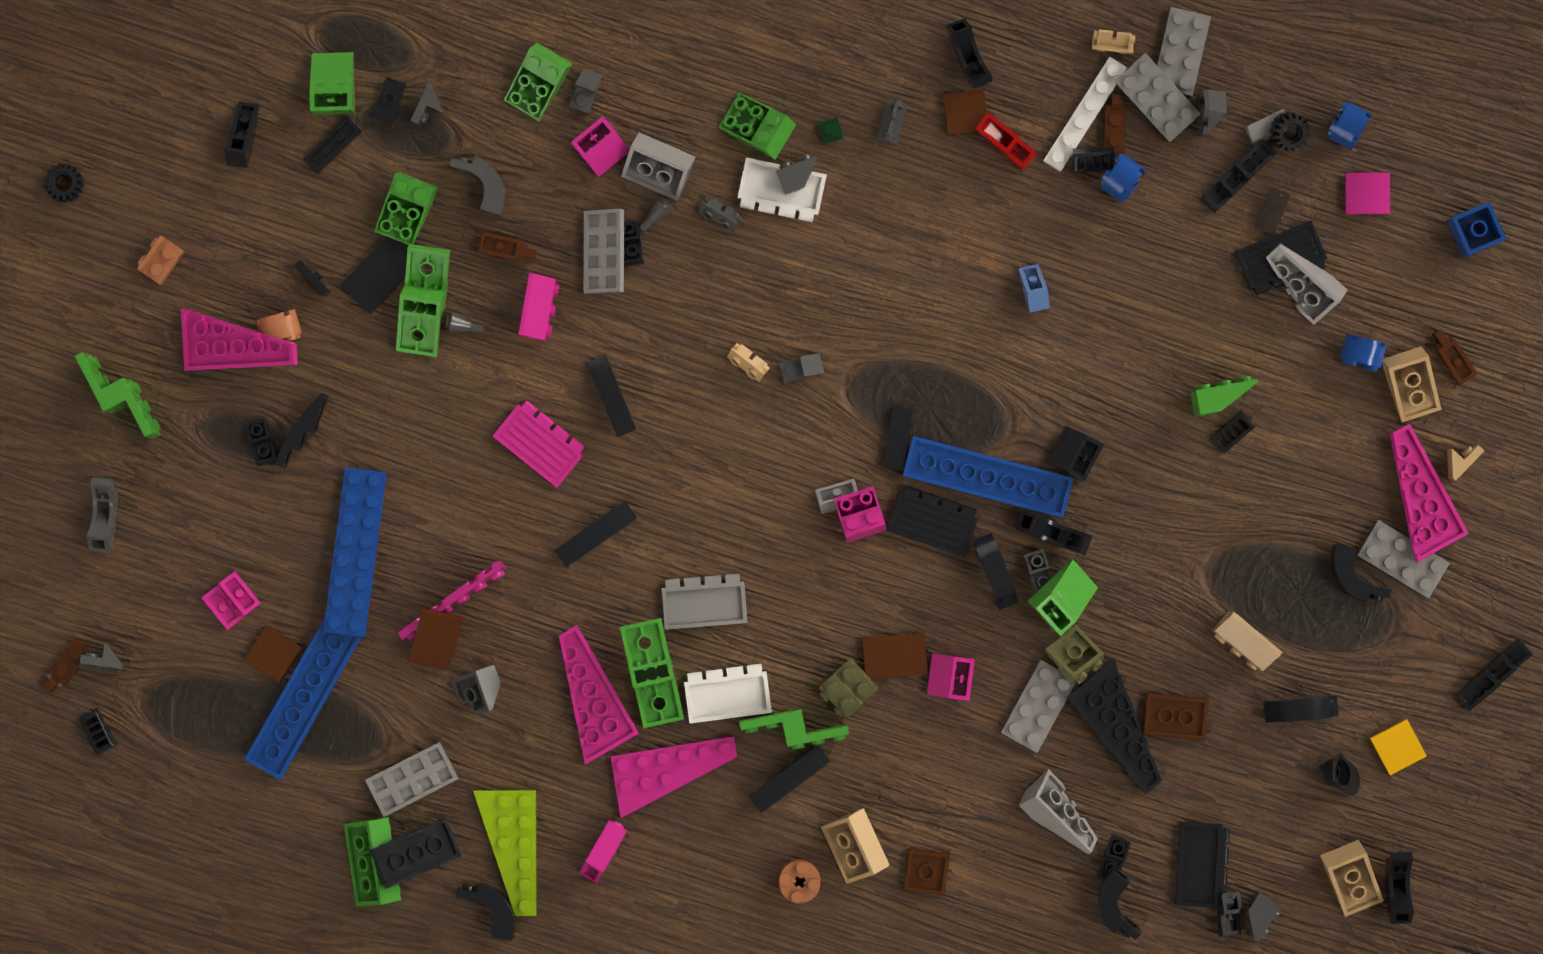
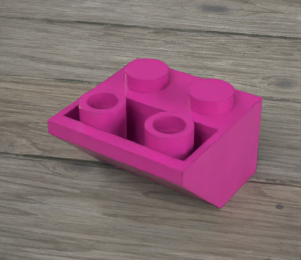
(600, 146)
(860, 514)
(950, 677)

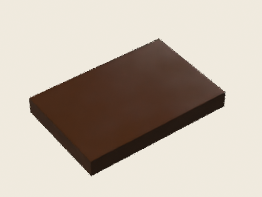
(435, 639)
(895, 655)
(1175, 716)

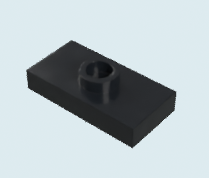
(389, 100)
(313, 277)

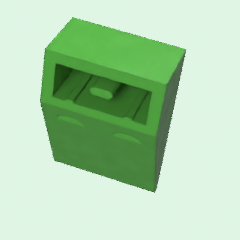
(537, 81)
(332, 84)
(757, 125)
(405, 208)
(1211, 400)
(1063, 597)

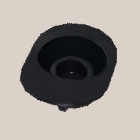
(1341, 774)

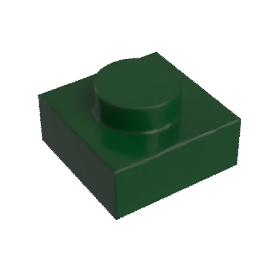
(830, 130)

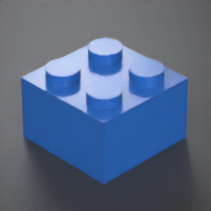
(1476, 229)

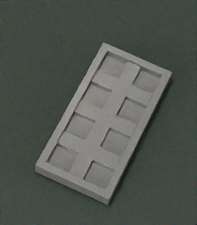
(1183, 48)
(1157, 97)
(604, 251)
(1394, 556)
(1038, 706)
(411, 779)

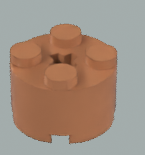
(281, 325)
(787, 880)

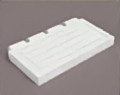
(762, 186)
(727, 696)

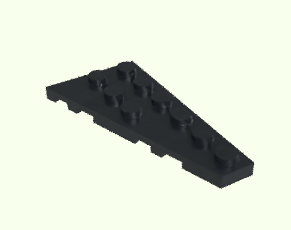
(1111, 716)

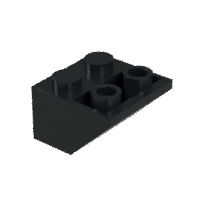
(1075, 453)

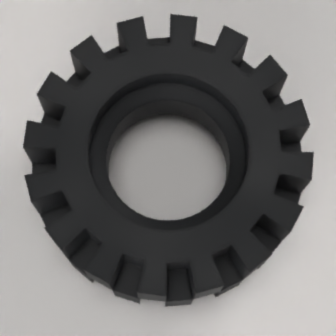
(1282, 123)
(54, 174)

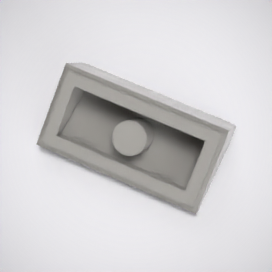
(1261, 128)
(826, 494)

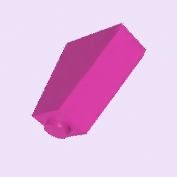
(603, 851)

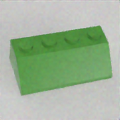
(367, 884)

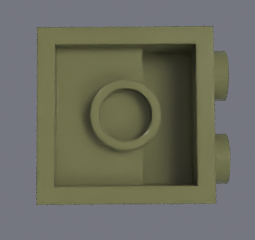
(1075, 655)
(848, 688)

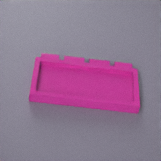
(538, 445)

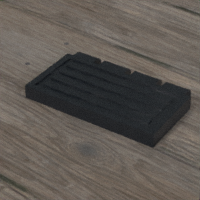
(1257, 269)
(933, 523)
(1200, 863)

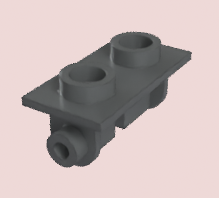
(892, 121)
(711, 210)

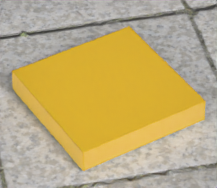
(1398, 747)

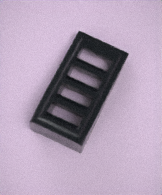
(1078, 167)
(1244, 431)
(91, 735)

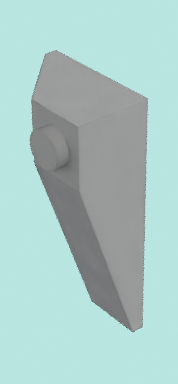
(1309, 285)
(1051, 808)

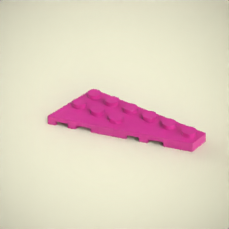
(223, 345)
(1427, 507)
(460, 595)
(597, 708)
(656, 772)

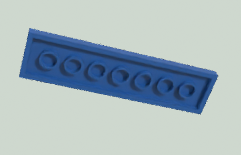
(988, 477)
(355, 552)
(301, 701)

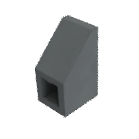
(796, 176)
(1260, 913)

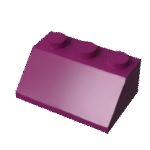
(538, 308)

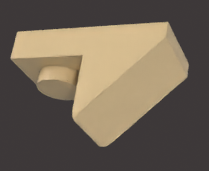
(1457, 464)

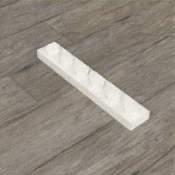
(1084, 114)

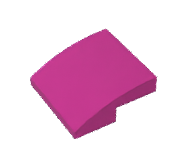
(1368, 193)
(230, 601)

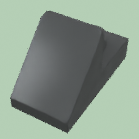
(585, 91)
(428, 101)
(801, 368)
(107, 662)

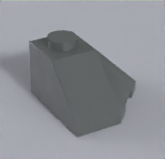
(1212, 108)
(478, 689)

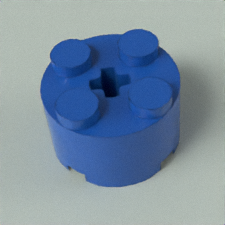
(1349, 126)
(1122, 178)
(1363, 351)

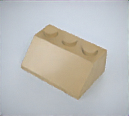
(1246, 641)
(855, 846)

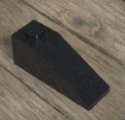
(241, 135)

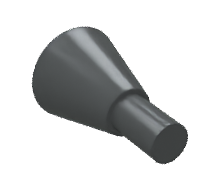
(659, 211)
(459, 324)

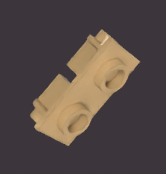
(1103, 41)
(754, 368)

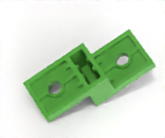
(422, 300)
(118, 395)
(652, 673)
(794, 728)

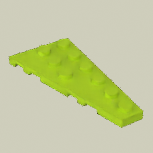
(512, 834)

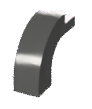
(494, 190)
(103, 516)

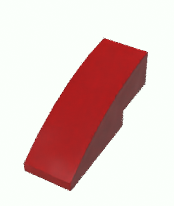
(1006, 141)

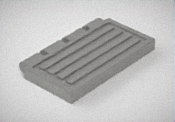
(704, 604)

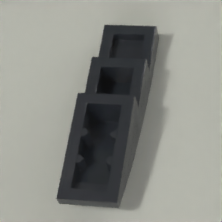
(1238, 175)
(611, 396)
(306, 423)
(595, 534)
(1493, 674)
(789, 778)

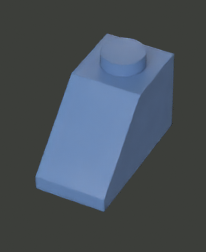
(1034, 288)

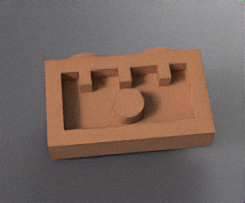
(160, 259)

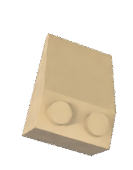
(1412, 384)
(1352, 877)

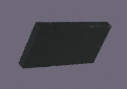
(378, 274)
(415, 853)

